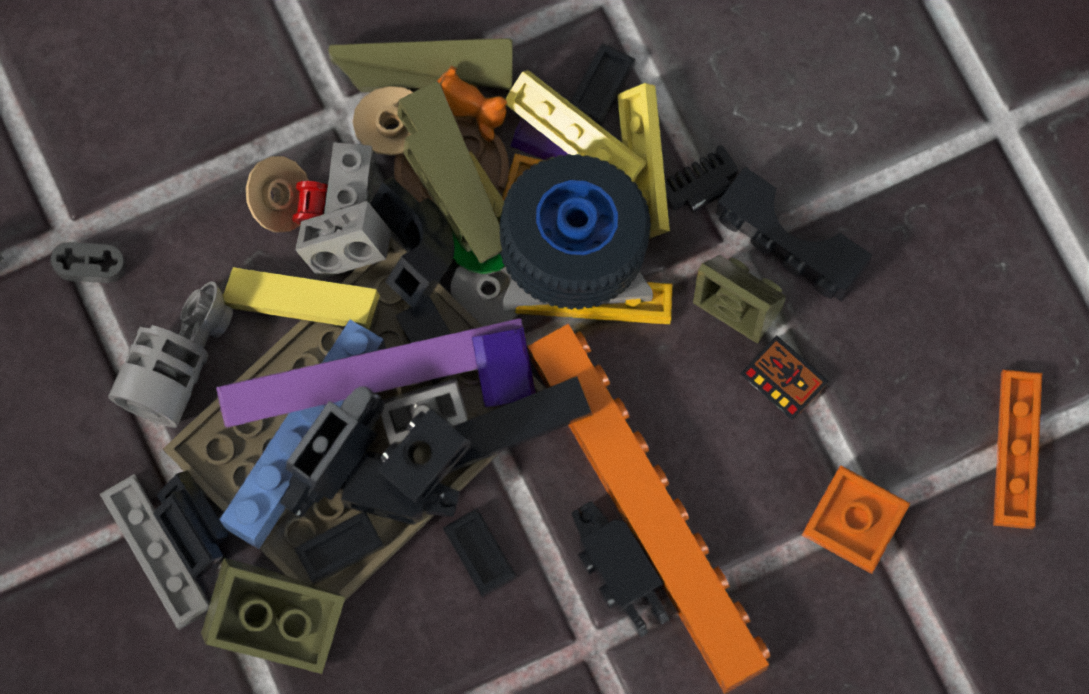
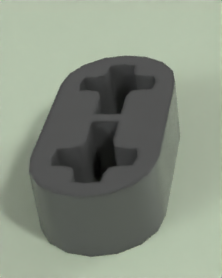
(87, 271)

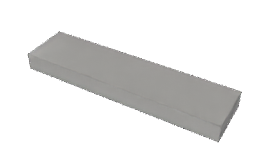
(155, 553)

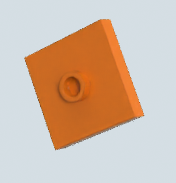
(856, 519)

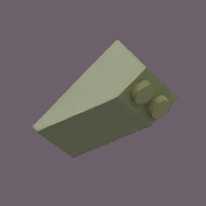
(737, 296)
(271, 616)

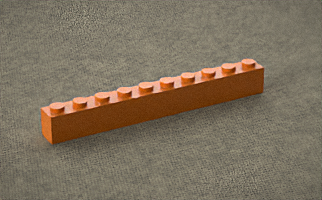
(652, 515)

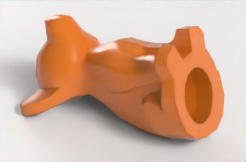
(469, 101)

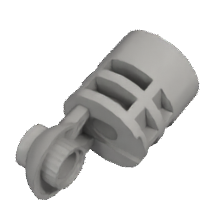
(165, 364)

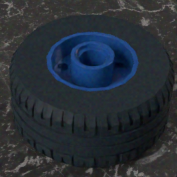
(574, 231)

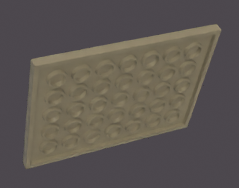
(224, 456)

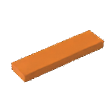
(1017, 449)

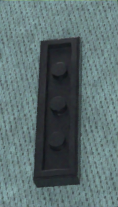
(523, 421)

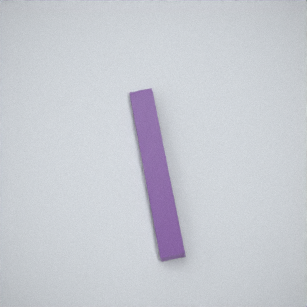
(336, 379)

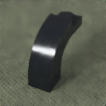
(424, 236)

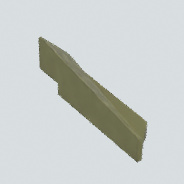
(423, 62)
(447, 170)

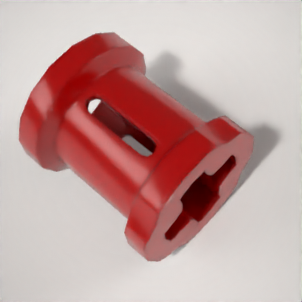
(311, 200)

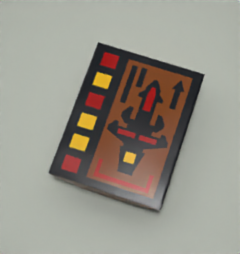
(784, 378)

